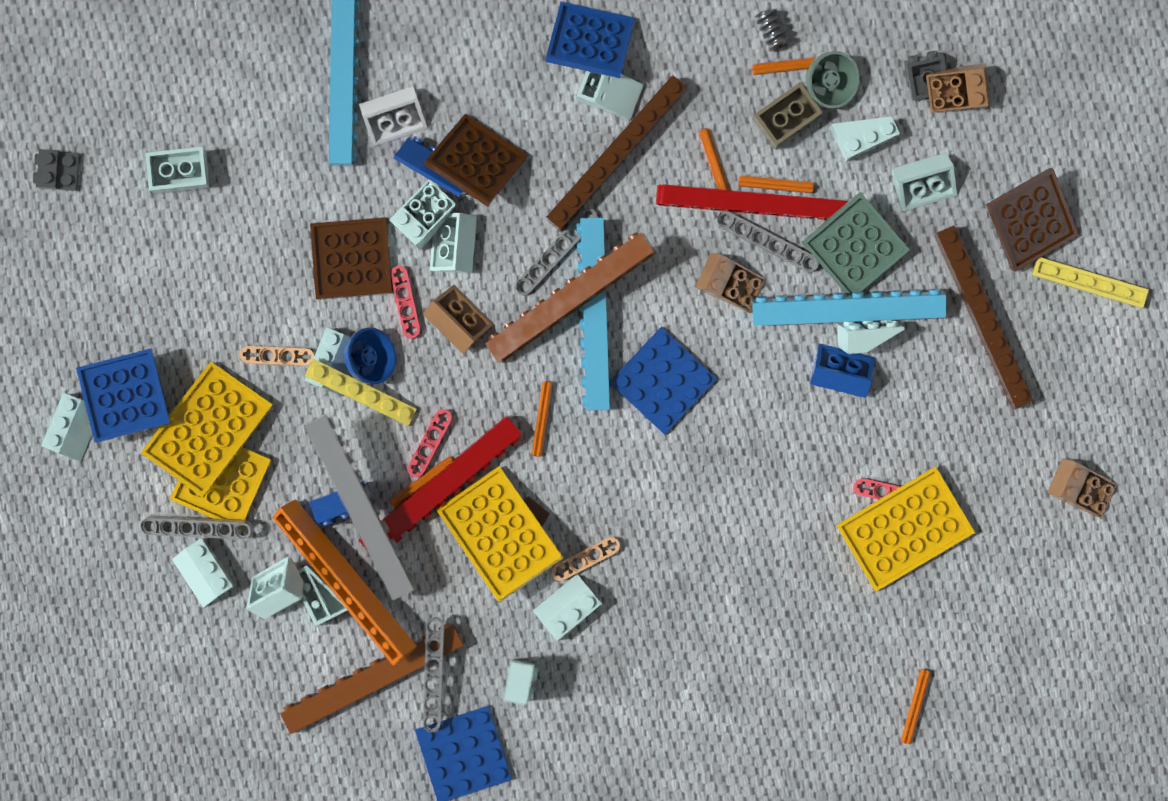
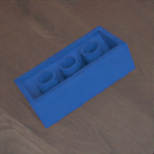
(414, 154)

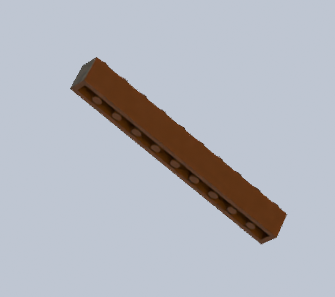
(616, 153)
(983, 317)

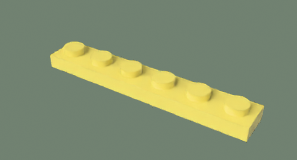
(1090, 282)
(360, 392)

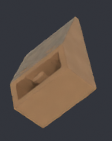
(959, 88)
(730, 282)
(1082, 488)

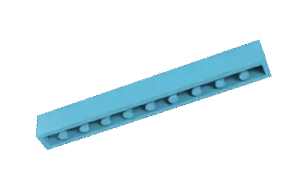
(343, 82)
(849, 308)
(594, 322)

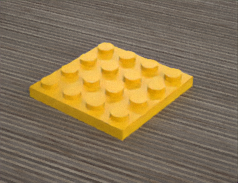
(232, 492)

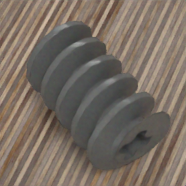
(772, 29)

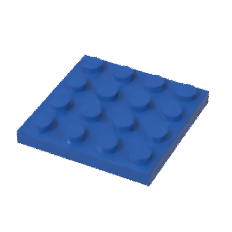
(590, 39)
(662, 380)
(123, 395)
(463, 754)

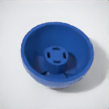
(370, 356)

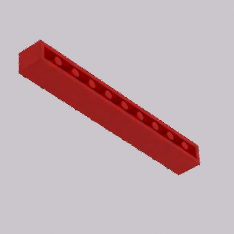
(450, 479)

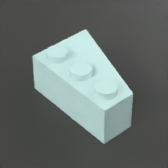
(863, 135)
(319, 598)

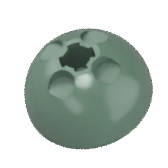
(839, 84)

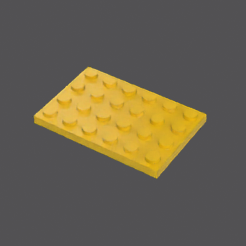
(207, 429)
(905, 528)
(499, 534)

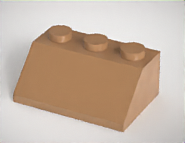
(457, 319)

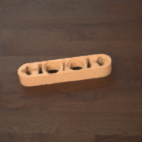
(277, 355)
(584, 556)

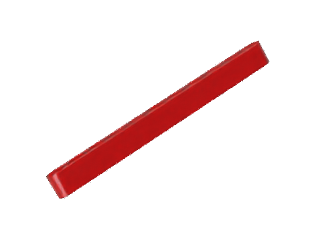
(747, 202)

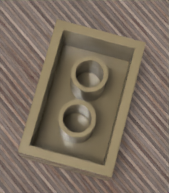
(787, 115)

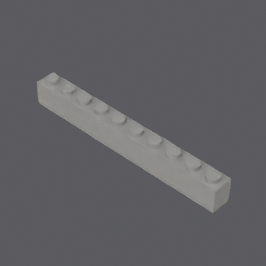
(357, 502)

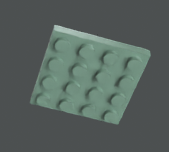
(855, 245)

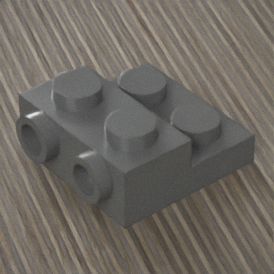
(917, 69)
(56, 170)

